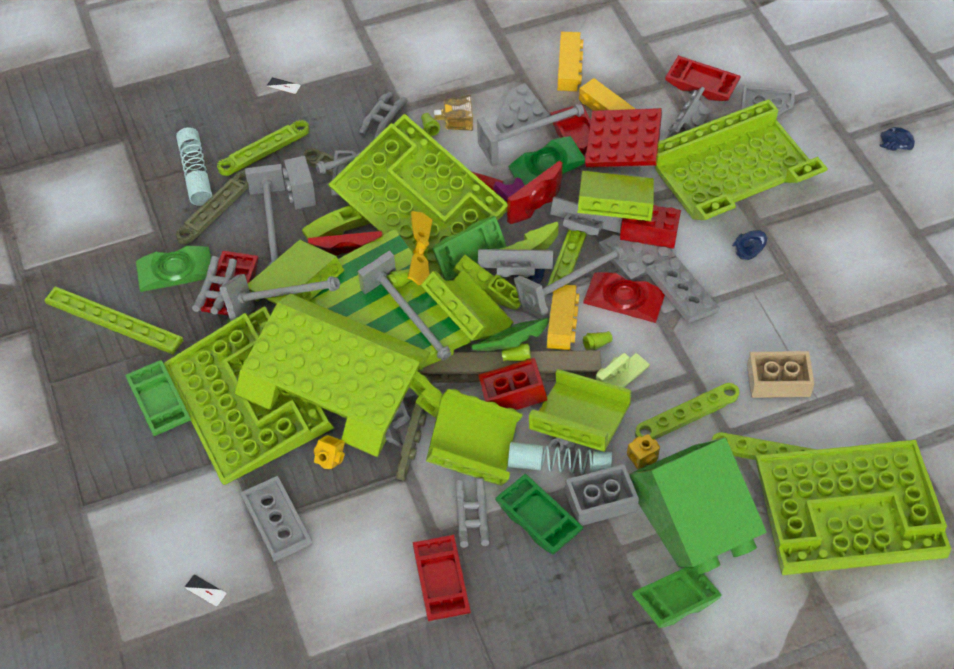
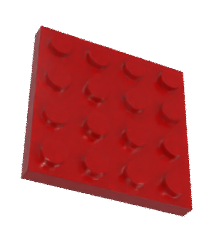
(624, 138)

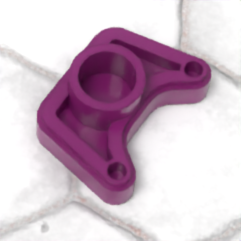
(506, 191)

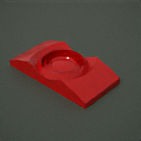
(692, 75)
(575, 127)
(534, 194)
(344, 243)
(245, 264)
(625, 296)
(441, 578)

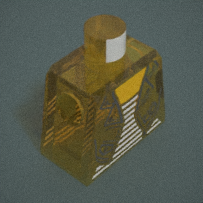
(456, 113)

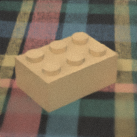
(780, 374)

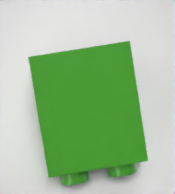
(699, 505)

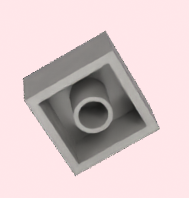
(299, 182)

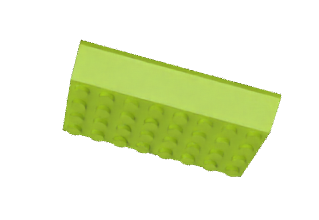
(732, 160)
(332, 366)

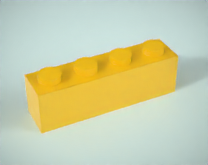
(569, 61)
(599, 97)
(562, 318)

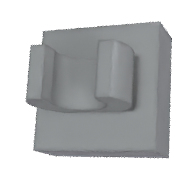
(563, 444)

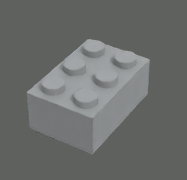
(601, 495)

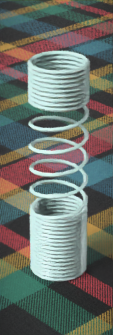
(196, 181)
(530, 457)

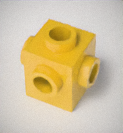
(643, 451)
(329, 452)

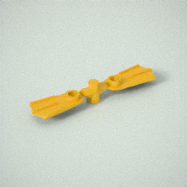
(419, 264)

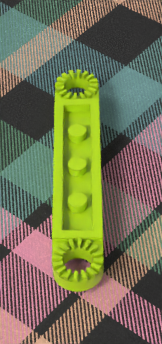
(263, 147)
(688, 411)
(751, 447)

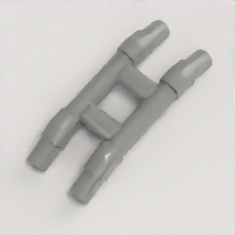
(384, 121)
(211, 278)
(462, 506)

